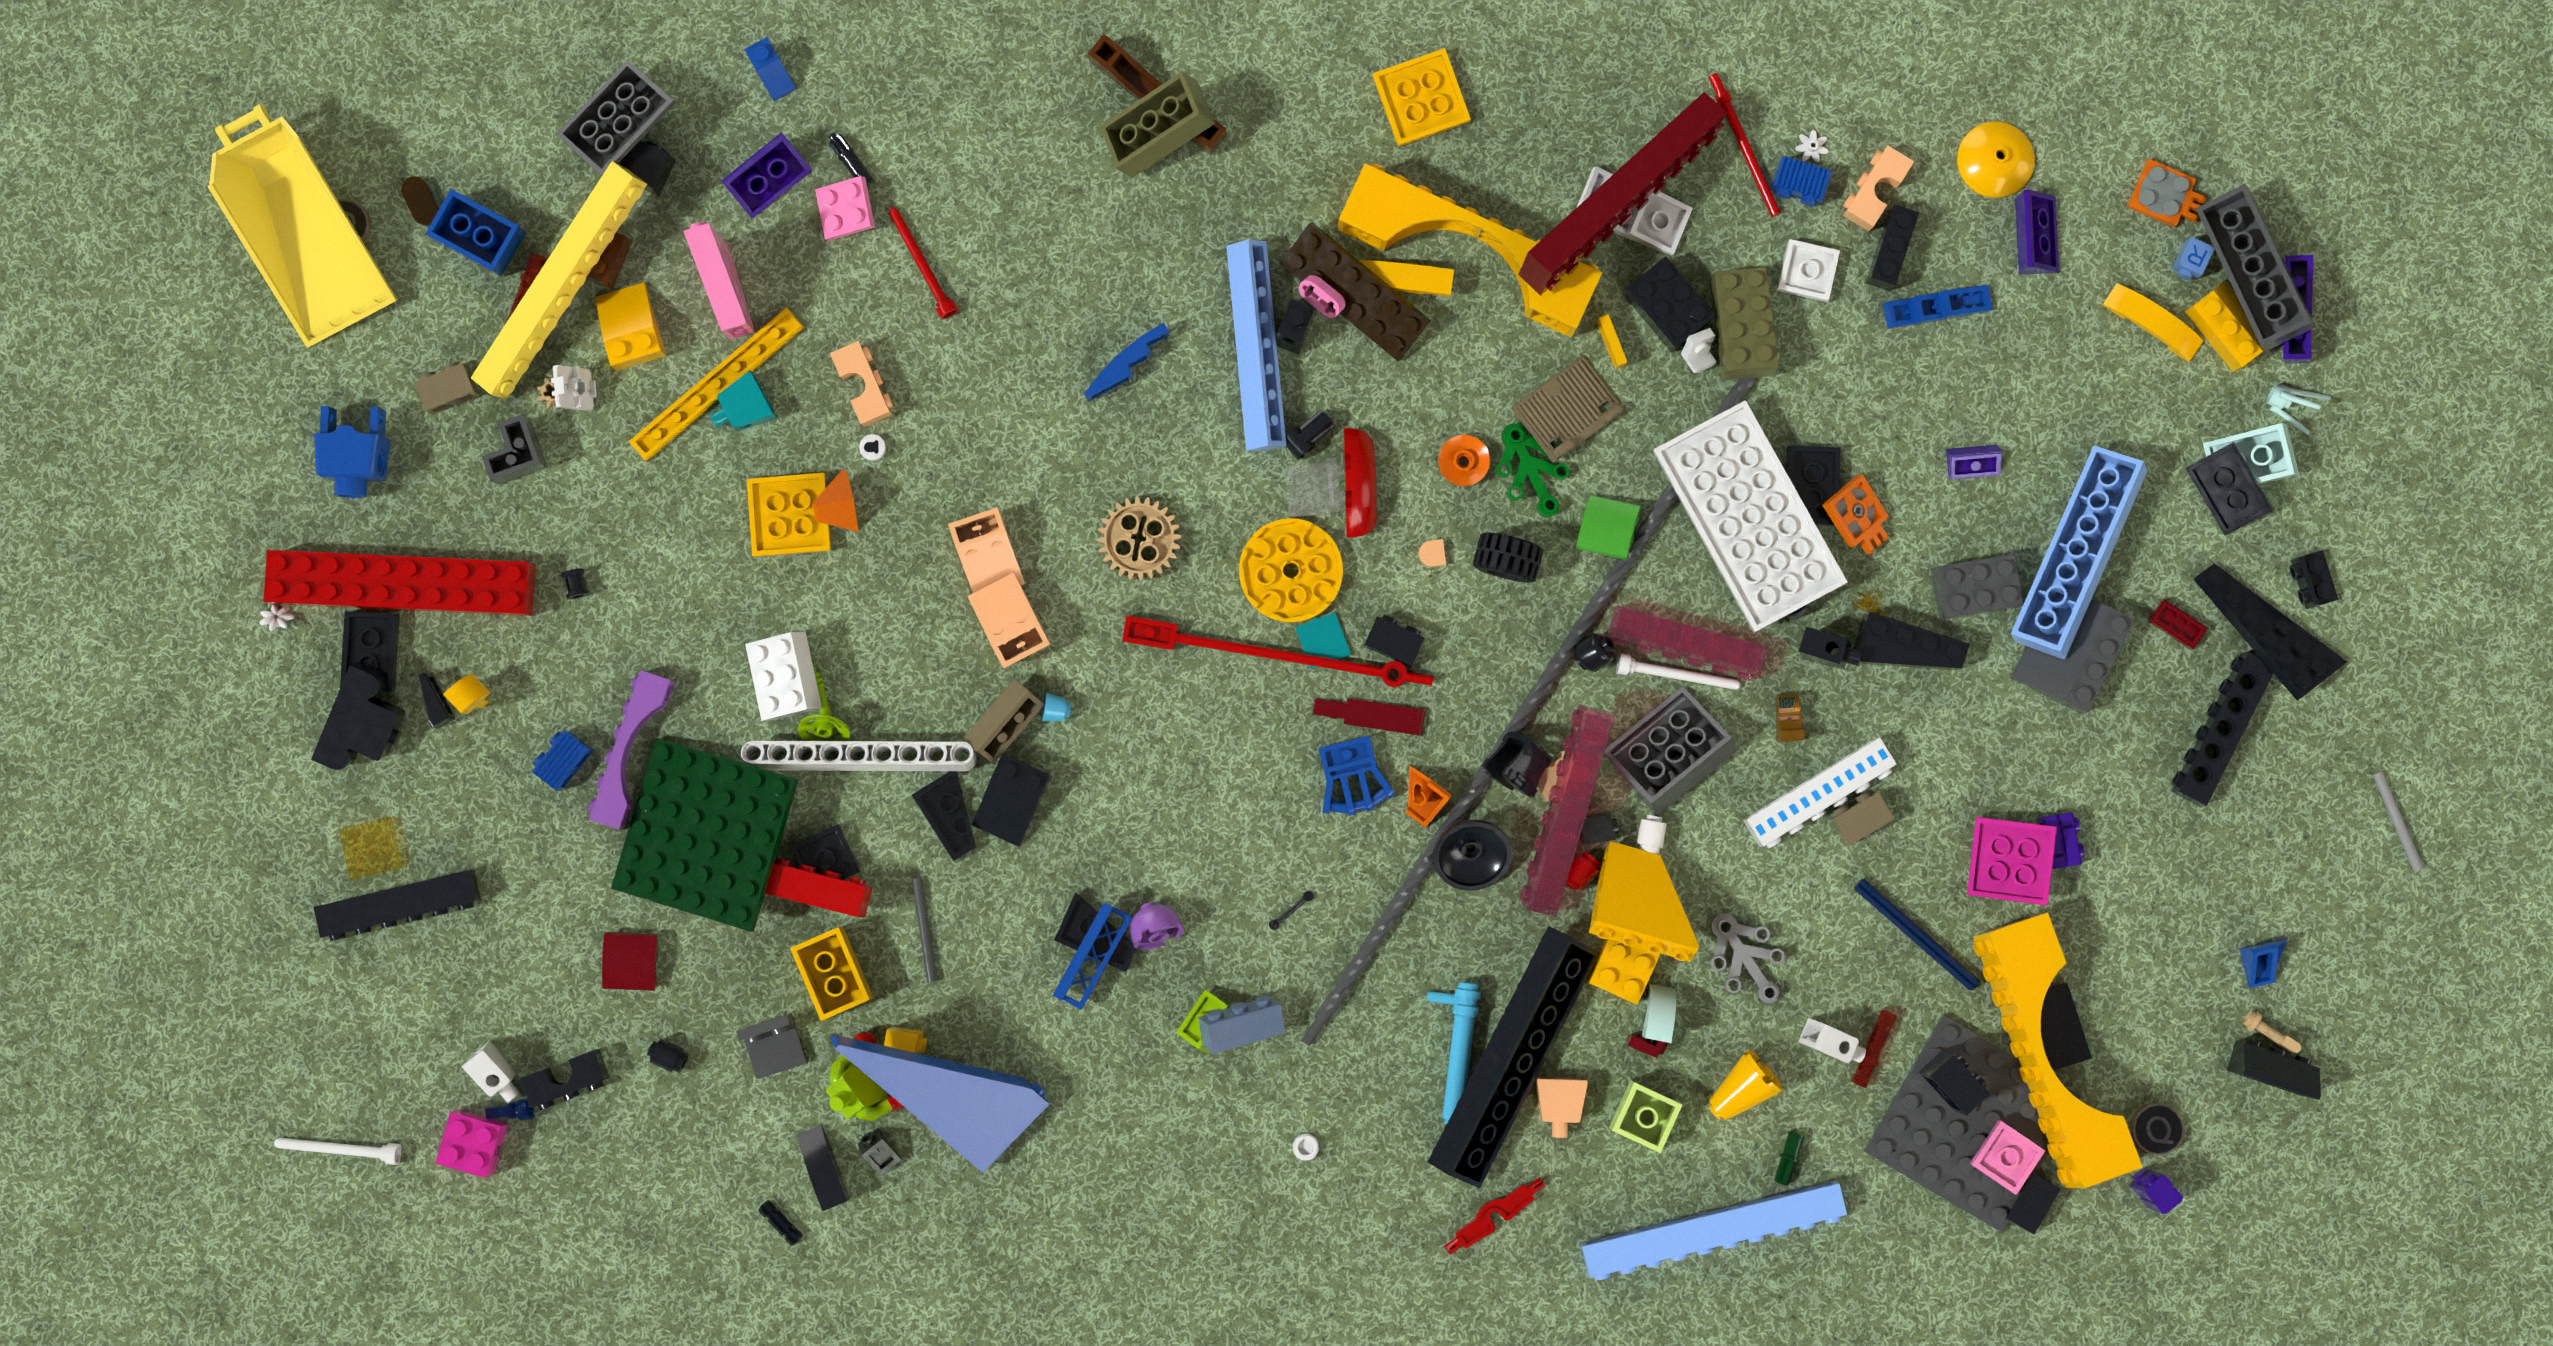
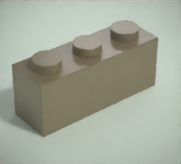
(1003, 721)

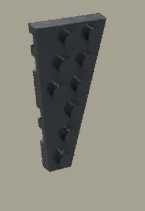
(2284, 646)

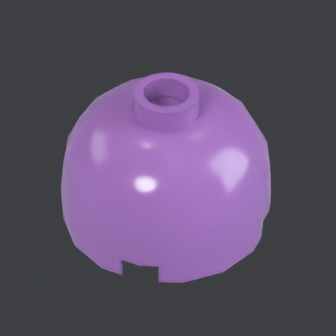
(1154, 925)

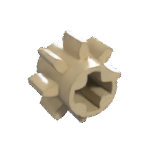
(546, 392)

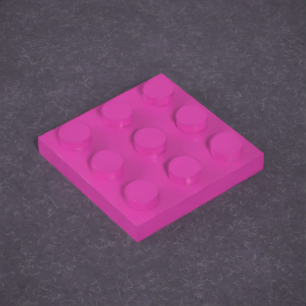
(2012, 860)

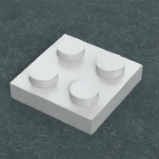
(1808, 270)

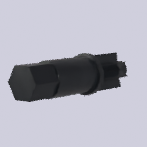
(848, 157)

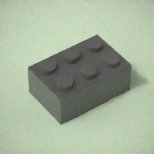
(1977, 587)

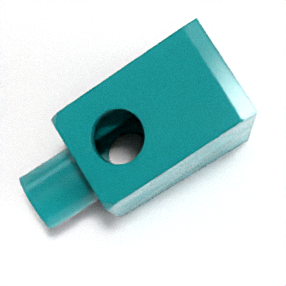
(743, 404)

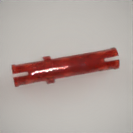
(533, 268)
(1874, 1048)

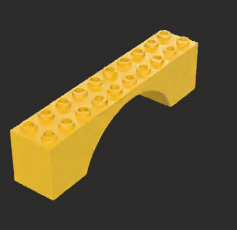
(1389, 209)
(2020, 967)

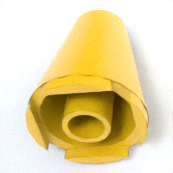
(1744, 1087)

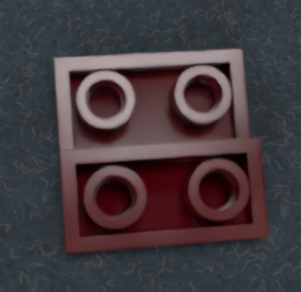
(629, 961)

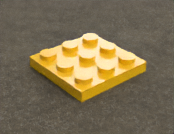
(1421, 97)
(784, 515)

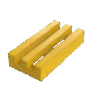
(1611, 341)

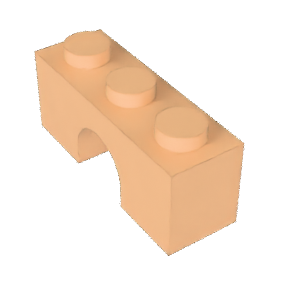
(1888, 168)
(854, 362)

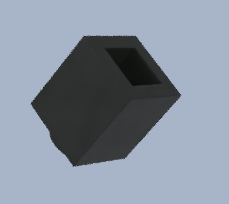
(1598, 829)

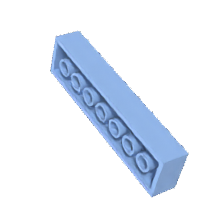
(2079, 552)

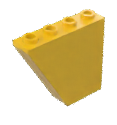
(1640, 904)

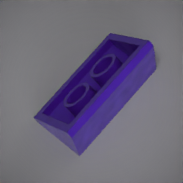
(766, 175)
(2036, 233)

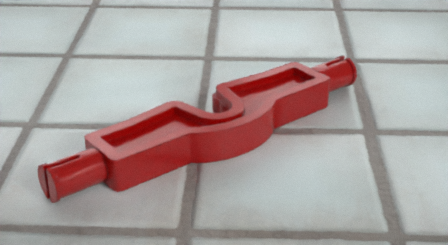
(1506, 1207)

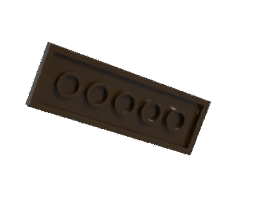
(1368, 300)

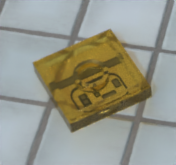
(370, 848)

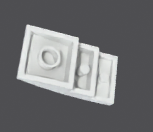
(1655, 225)

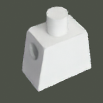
(1831, 1042)
(490, 1062)

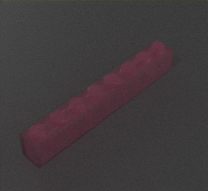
(1567, 809)

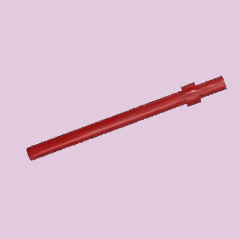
(1724, 100)

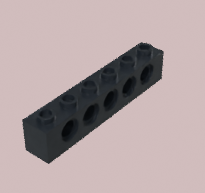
(2235, 722)

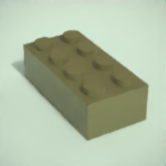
(1157, 124)
(1744, 323)

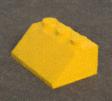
(2225, 326)

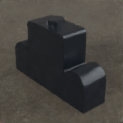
(359, 720)

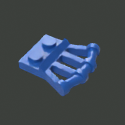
(1349, 759)

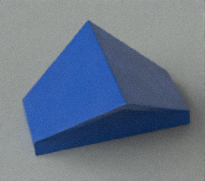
(2261, 961)

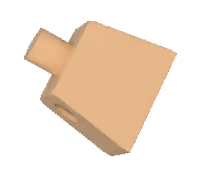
(1560, 1102)

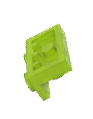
(1190, 1027)

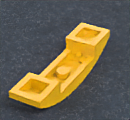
(2154, 320)

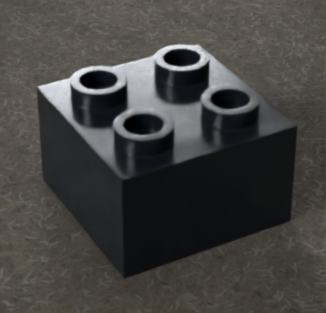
(1954, 1082)

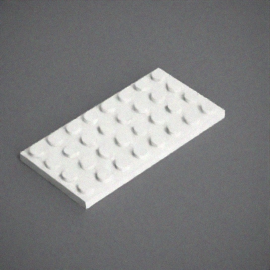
(1749, 516)

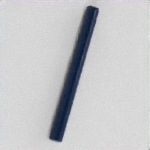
(1916, 934)

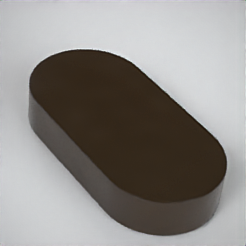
(419, 200)

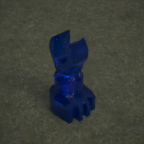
(512, 1111)

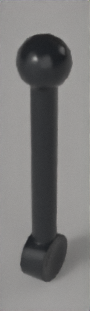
(1307, 896)

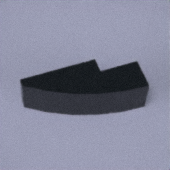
(822, 1168)

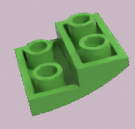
(1608, 527)

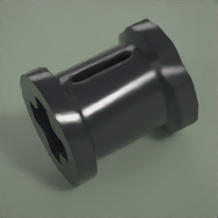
(575, 583)

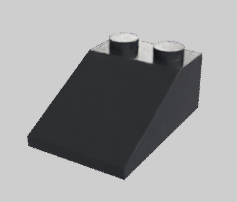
(1011, 799)

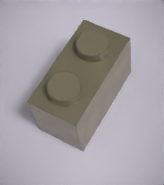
(446, 388)
(1861, 818)

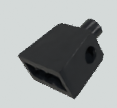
(1295, 326)
(1818, 645)

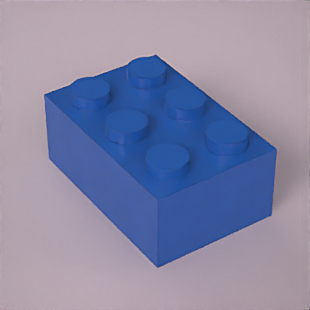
(476, 232)

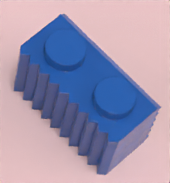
(1801, 181)
(561, 760)

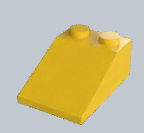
(629, 327)

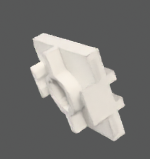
(565, 382)

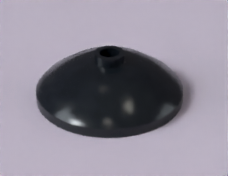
(1476, 866)

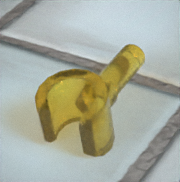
(1867, 604)

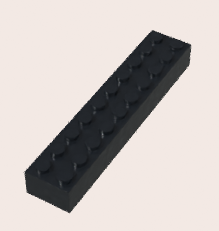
(1513, 1057)

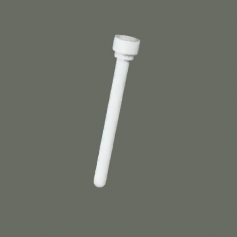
(1629, 665)
(388, 1153)

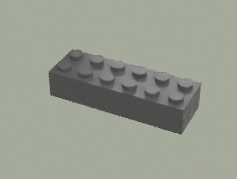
(2255, 267)

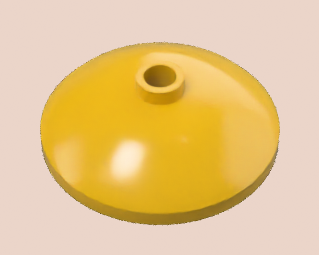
(1982, 168)

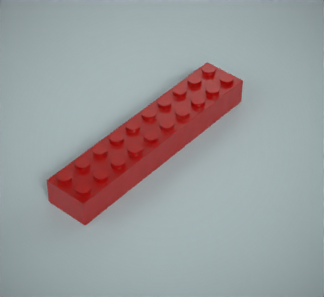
(399, 583)

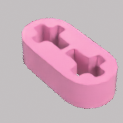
(1322, 296)

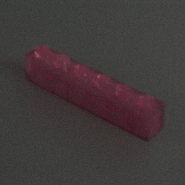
(1686, 642)

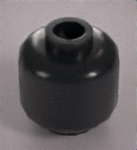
(1594, 652)

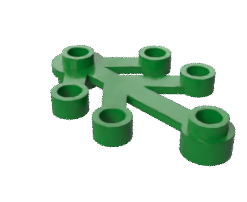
(1528, 466)

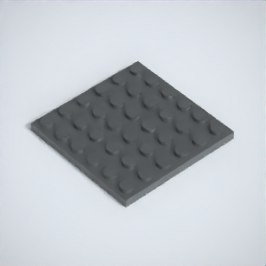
(1936, 1144)

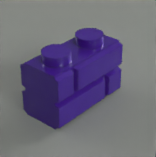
(2067, 849)
(2155, 1191)

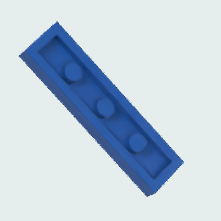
(1083, 951)

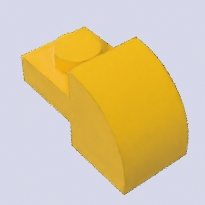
(468, 694)

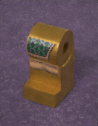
(1788, 718)

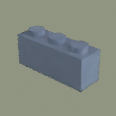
(1241, 1024)

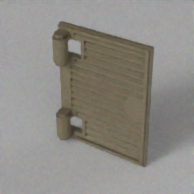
(1567, 408)

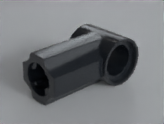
(1304, 437)

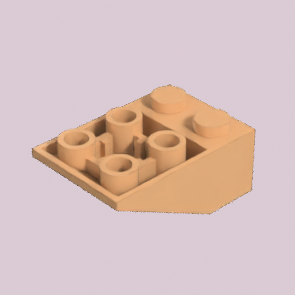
(985, 548)
(1009, 620)

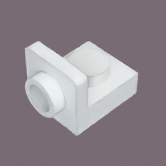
(1697, 349)

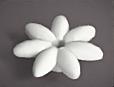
(1809, 150)
(276, 617)

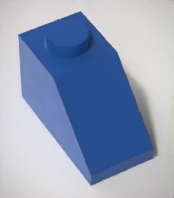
(770, 69)

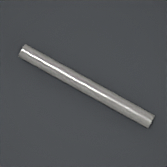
(2398, 821)

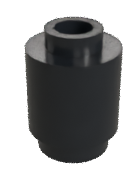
(667, 1056)

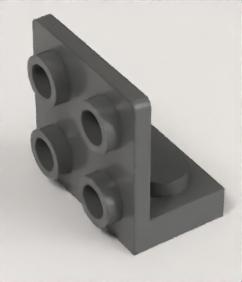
(773, 1045)

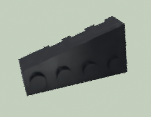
(1905, 645)

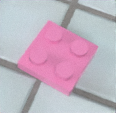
(845, 208)
(2007, 1157)

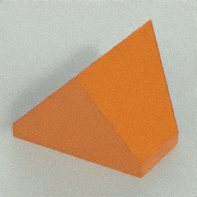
(836, 504)
(1424, 797)

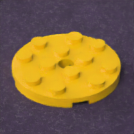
(1290, 543)

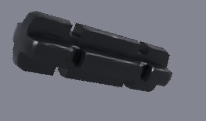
(780, 1222)

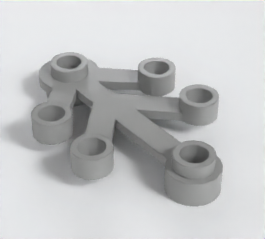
(1742, 954)

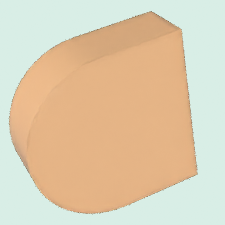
(1432, 553)

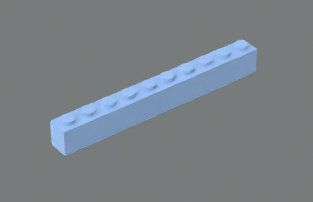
(1713, 1229)

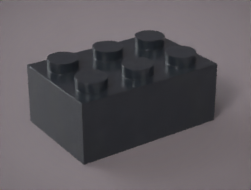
(1668, 304)

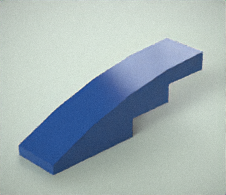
(1937, 306)
(1118, 369)

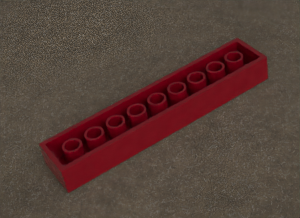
(1622, 194)

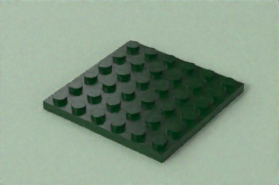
(704, 834)

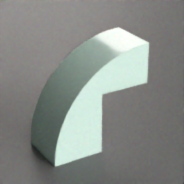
(1660, 1013)

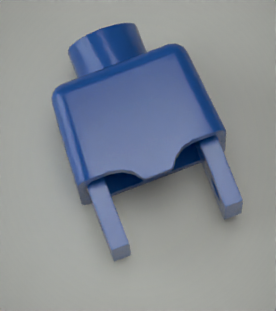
(351, 456)

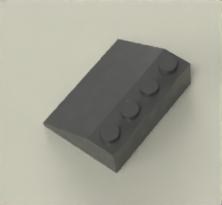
(615, 118)
(2087, 664)
(1670, 750)

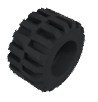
(1508, 557)

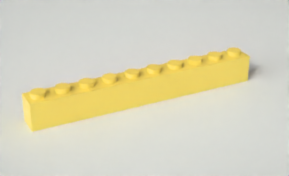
(559, 281)

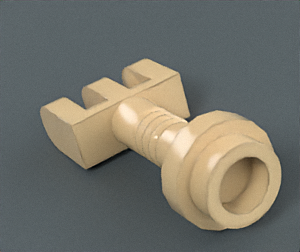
(2253, 1021)

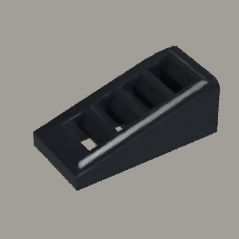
(436, 704)

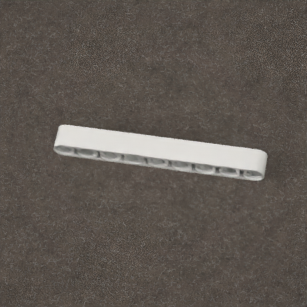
(848, 749)

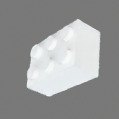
(783, 676)

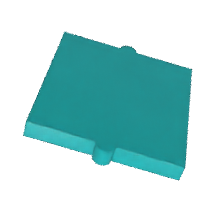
(1323, 638)

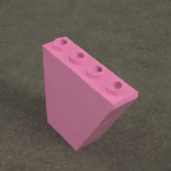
(720, 279)

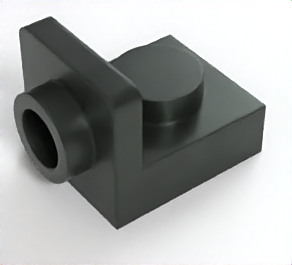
(878, 1152)

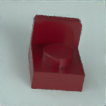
(1643, 1044)

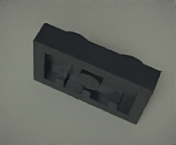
(2313, 580)

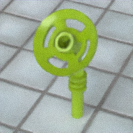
(825, 723)

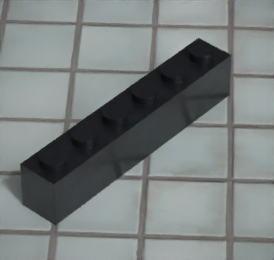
(396, 904)

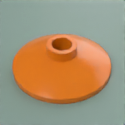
(1467, 447)

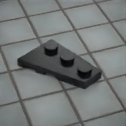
(947, 814)
(1076, 925)

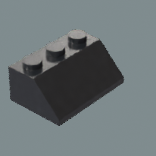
(2275, 1068)

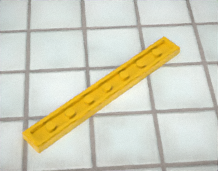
(704, 393)

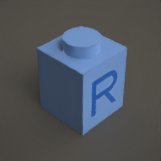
(2192, 259)

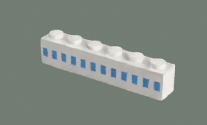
(1819, 792)

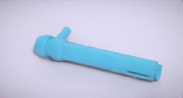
(1465, 1011)

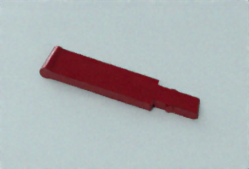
(1373, 715)

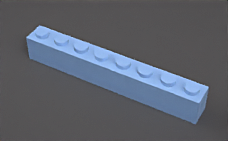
(1256, 345)

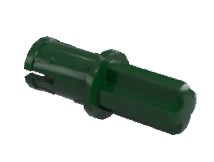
(1789, 1158)

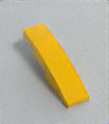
(1412, 277)

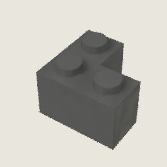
(521, 453)

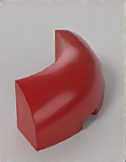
(1359, 483)

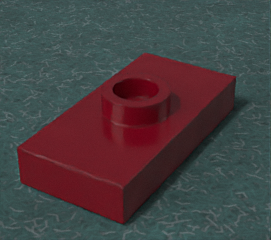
(2177, 624)

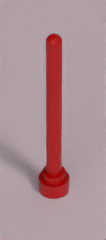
(945, 306)

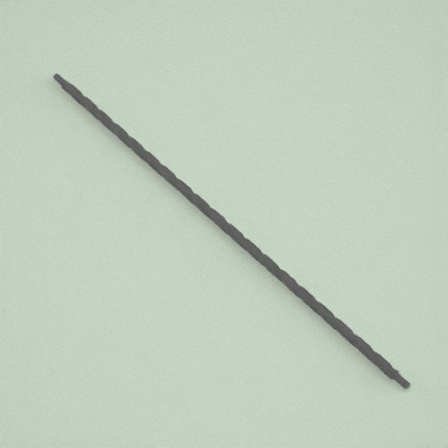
(1517, 725)

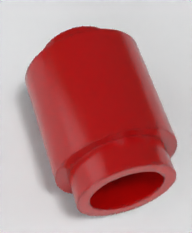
(1582, 872)

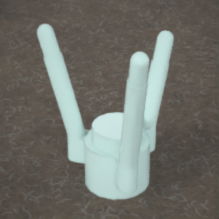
(2283, 396)

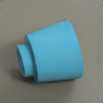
(1055, 708)

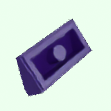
(1974, 461)

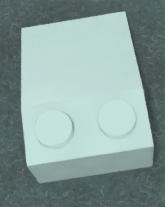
(2265, 450)

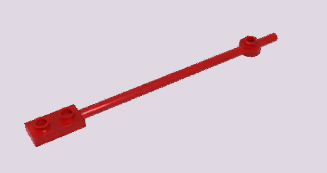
(1165, 635)

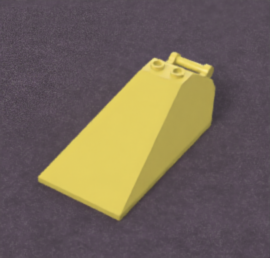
(295, 228)

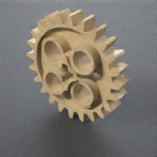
(1116, 534)

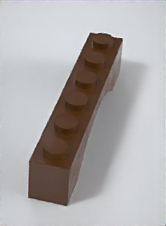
(1137, 81)

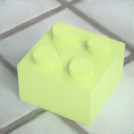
(1645, 1116)

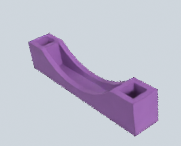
(613, 800)

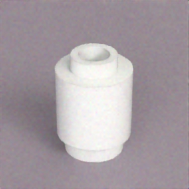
(1651, 834)

